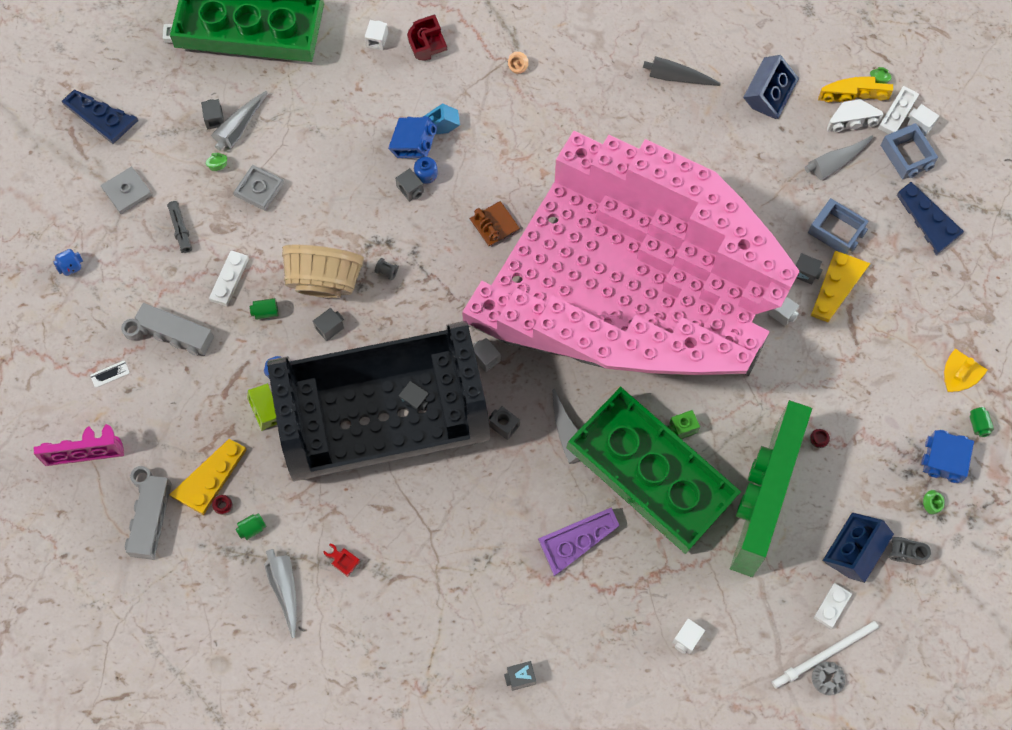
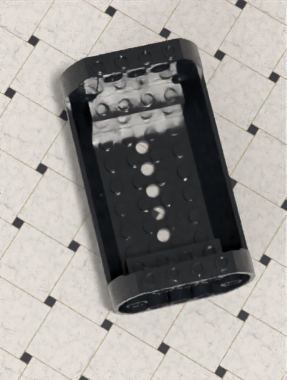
(346, 385)

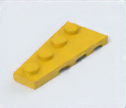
(839, 280)
(207, 480)

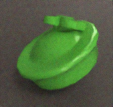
(881, 75)
(216, 161)
(933, 502)

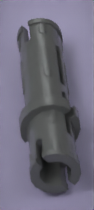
(184, 243)

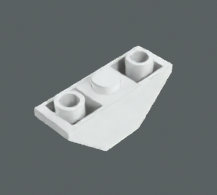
(854, 115)

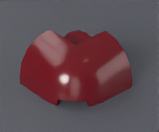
(426, 38)

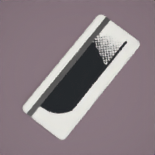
(109, 373)

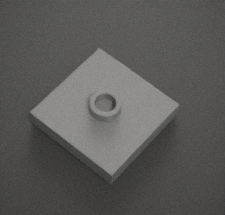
(258, 187)
(126, 190)

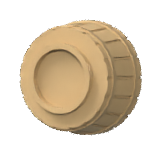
(320, 270)

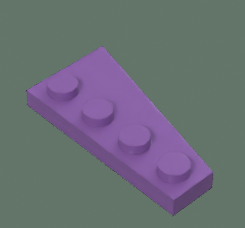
(574, 540)

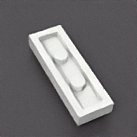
(898, 110)
(228, 278)

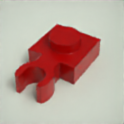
(343, 561)

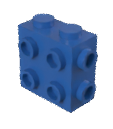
(413, 137)
(947, 456)

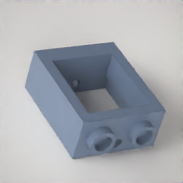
(910, 132)
(847, 216)

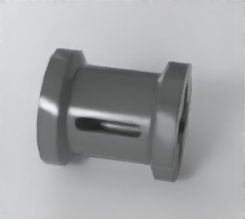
(386, 269)

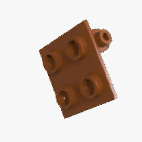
(494, 223)

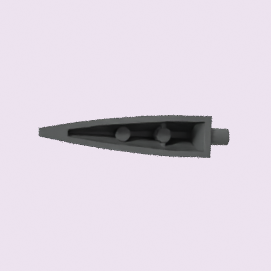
(673, 71)

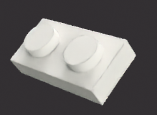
(832, 605)

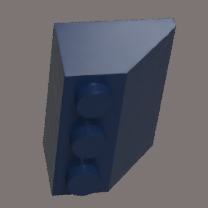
(771, 86)
(858, 546)

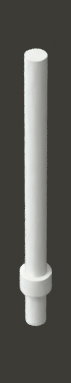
(792, 674)

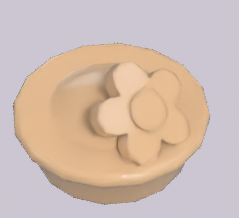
(518, 62)

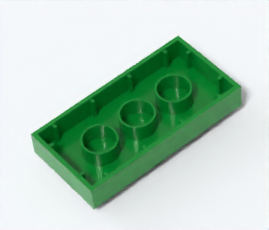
(249, 27)
(653, 469)
(772, 474)

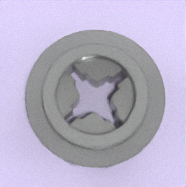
(828, 688)

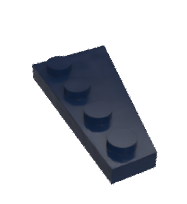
(104, 119)
(933, 222)

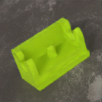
(262, 405)

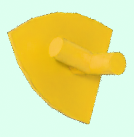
(962, 372)

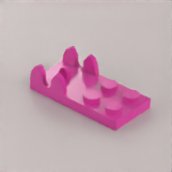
(85, 450)

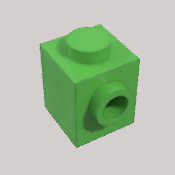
(684, 424)

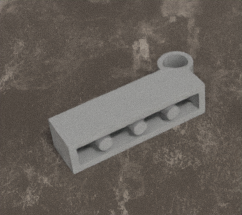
(169, 328)
(149, 514)

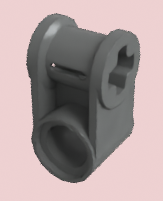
(904, 551)

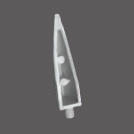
(232, 128)
(834, 160)
(565, 427)
(281, 579)

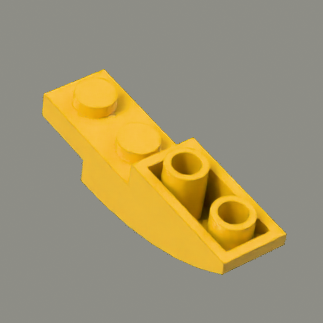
(854, 87)

